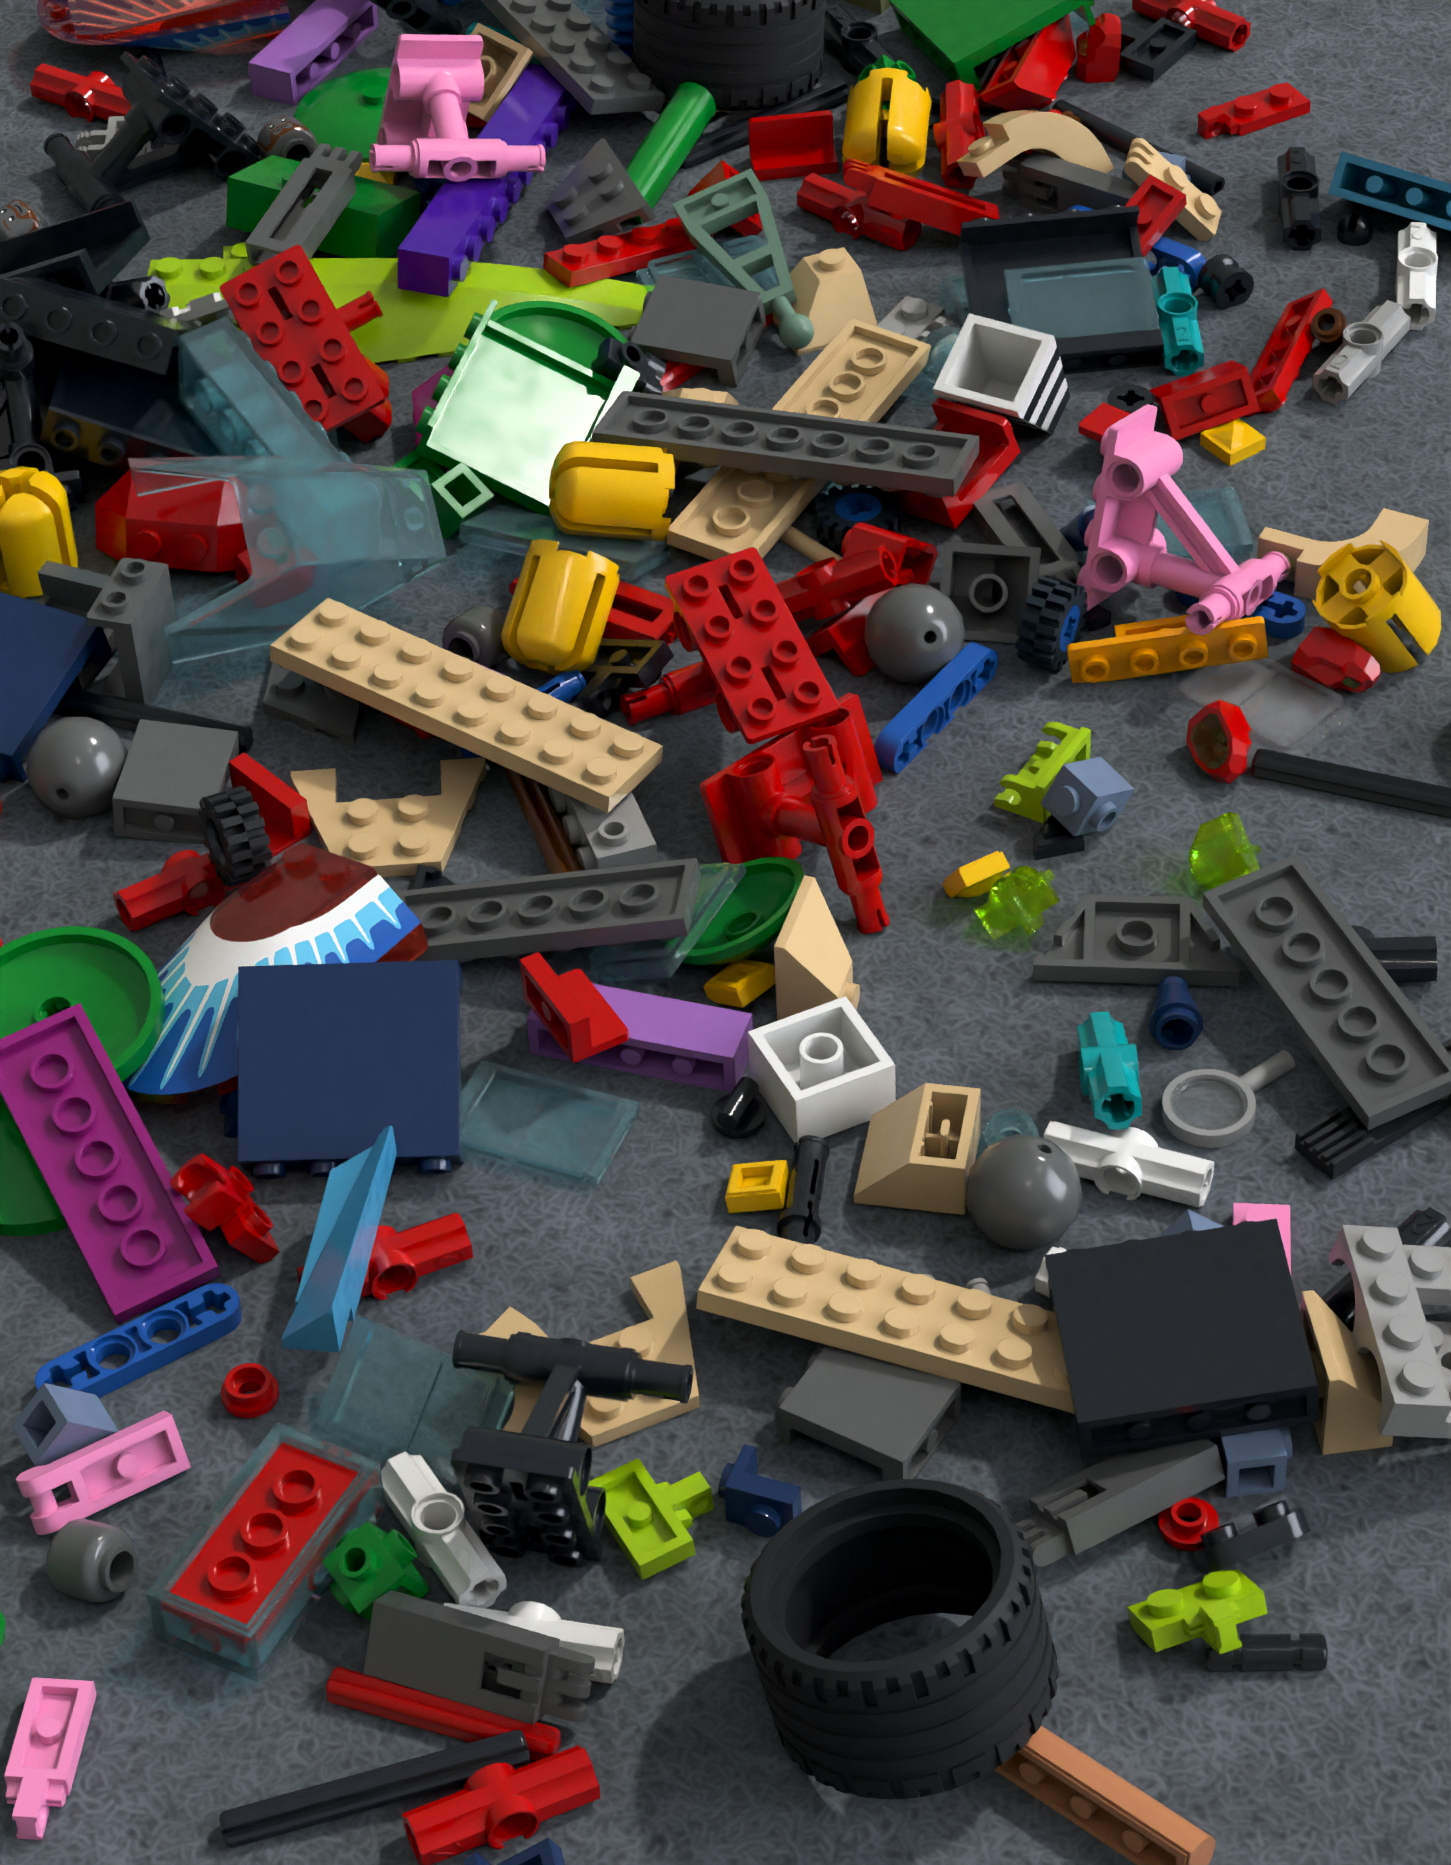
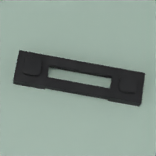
(1338, 1146)

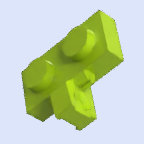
(652, 1517)
(1199, 1610)

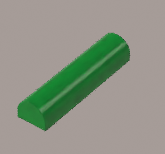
(670, 141)

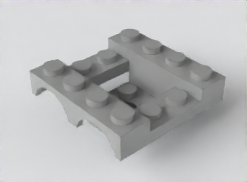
(1390, 1322)

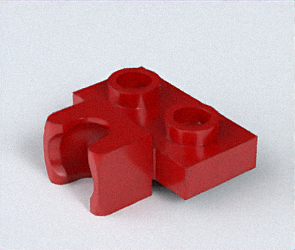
(224, 1199)

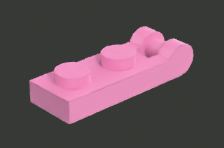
(104, 1472)

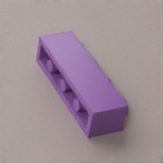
(310, 48)
(666, 1040)

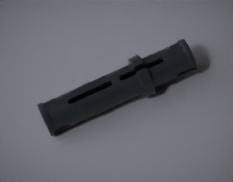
(800, 1218)

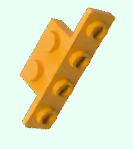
(1165, 647)

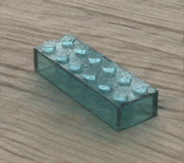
(242, 399)

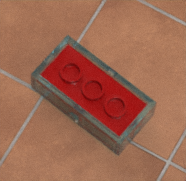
(259, 1552)

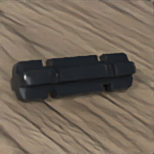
(1271, 1653)

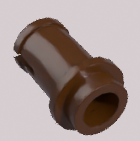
(1328, 327)

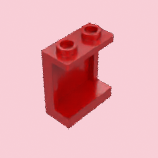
(995, 454)

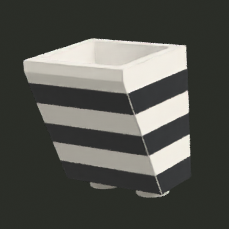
(1006, 373)

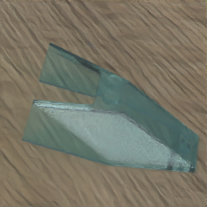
(309, 538)

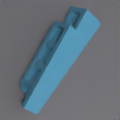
(341, 1248)

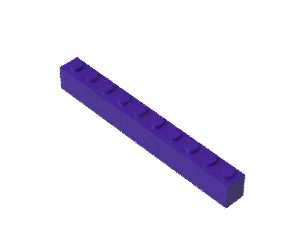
(468, 211)

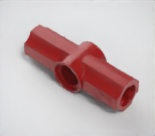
(1204, 16)
(80, 95)
(957, 131)
(853, 216)
(835, 585)
(184, 884)
(406, 1255)
(501, 1805)

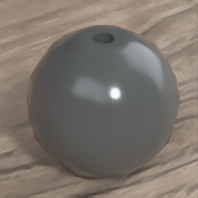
(913, 633)
(76, 766)
(1023, 1192)

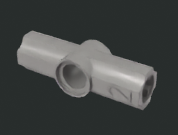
(1361, 352)

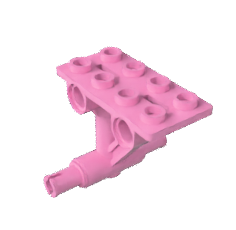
(427, 111)
(1130, 549)

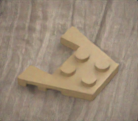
(392, 832)
(659, 1339)

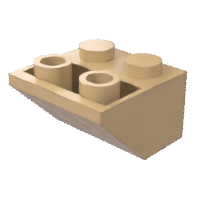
(921, 1150)

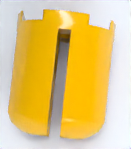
(903, 124)
(611, 490)
(32, 529)
(1389, 594)
(559, 608)

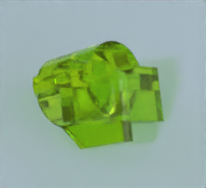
(1222, 851)
(1017, 900)

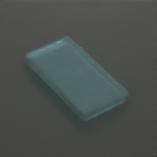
(514, 529)

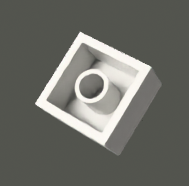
(821, 1070)

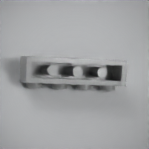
(604, 837)

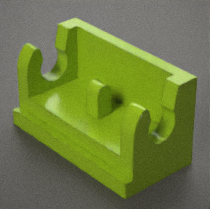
(1028, 788)

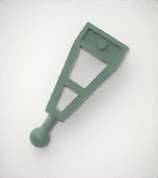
(724, 206)

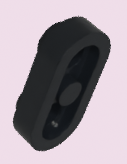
(1229, 1546)

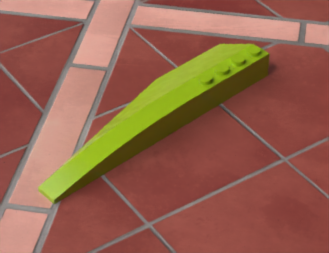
(415, 321)

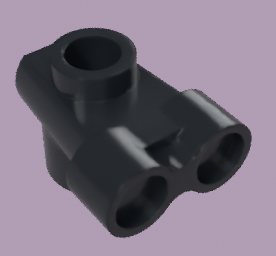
(614, 355)

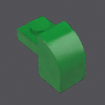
(456, 494)

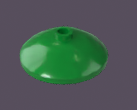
(751, 914)

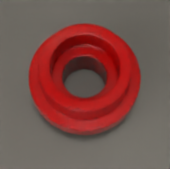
(249, 1378)
(1185, 1534)

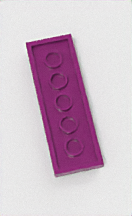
(101, 1165)

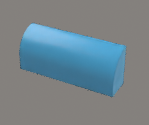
(1392, 190)

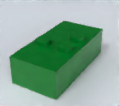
(368, 227)

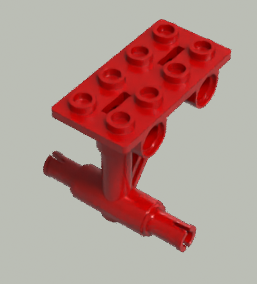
(306, 337)
(749, 650)
(810, 789)

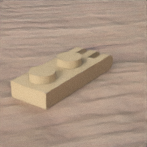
(1201, 212)

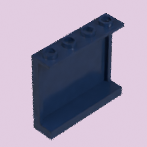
(38, 663)
(344, 1055)

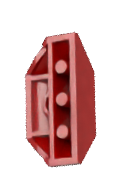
(1029, 70)
(179, 527)

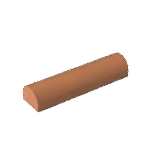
(1105, 1804)

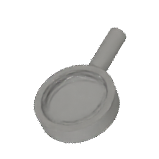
(1216, 1106)

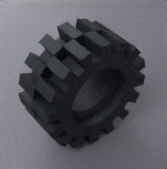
(234, 835)

